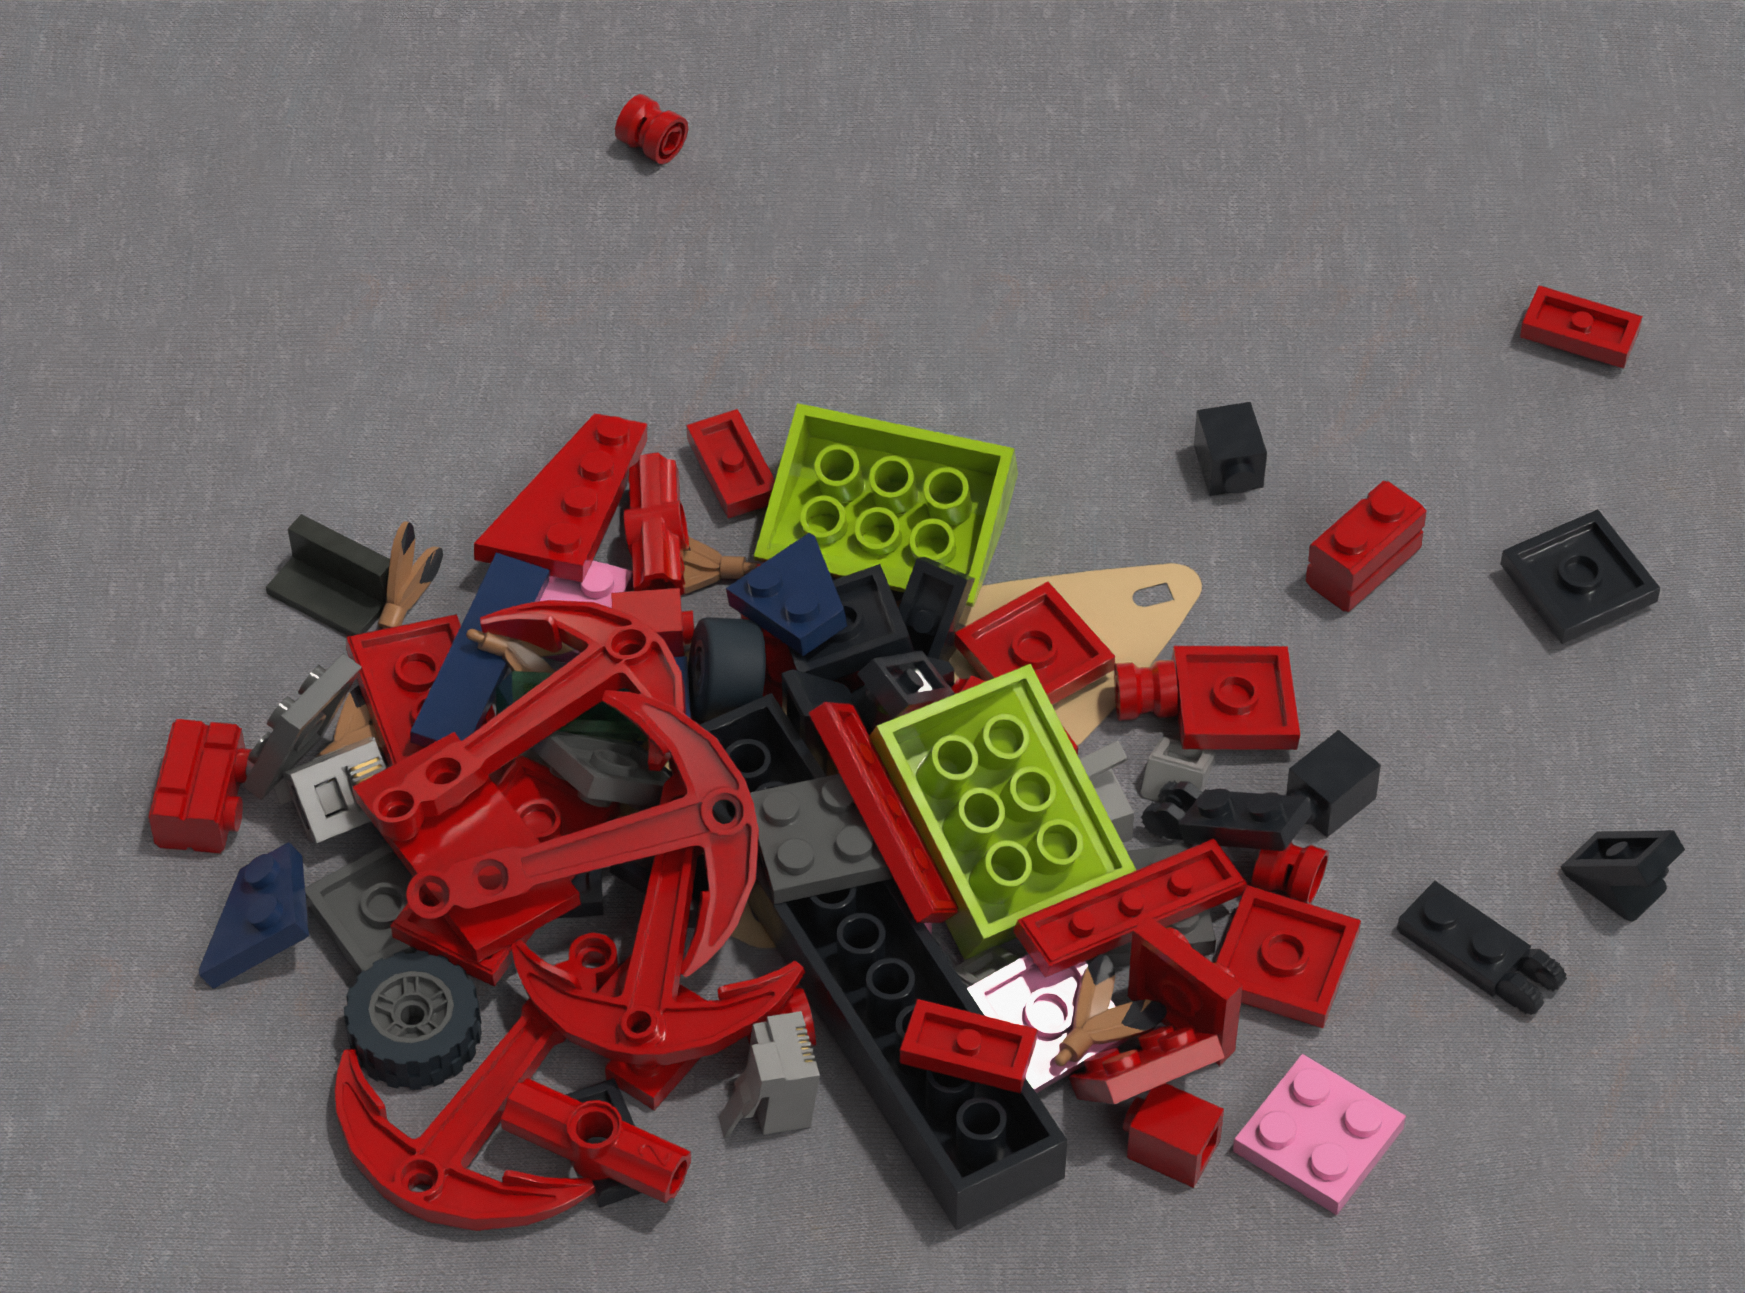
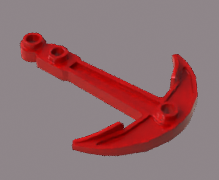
(613, 655)
(675, 825)
(651, 987)
(456, 1135)

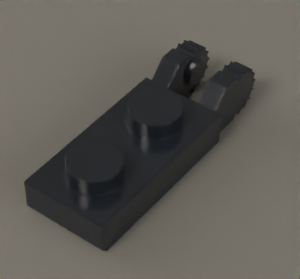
(1227, 816)
(1479, 948)

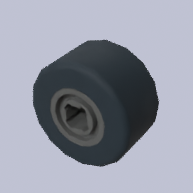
(725, 666)

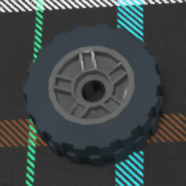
(409, 988)

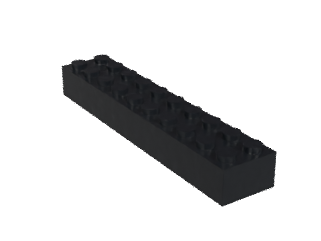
(863, 976)

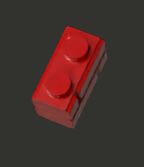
(1365, 546)
(200, 786)

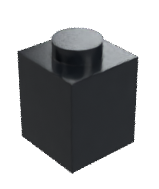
(1230, 449)
(1336, 781)

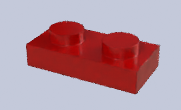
(1581, 326)
(731, 462)
(968, 1046)

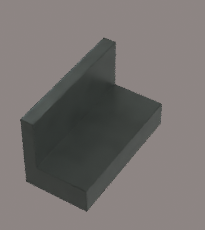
(332, 578)

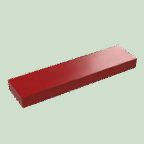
(884, 812)
(1109, 913)

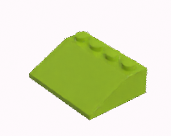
(888, 496)
(1000, 805)

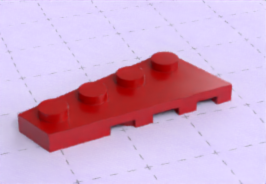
(570, 501)

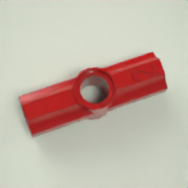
(656, 524)
(626, 1156)

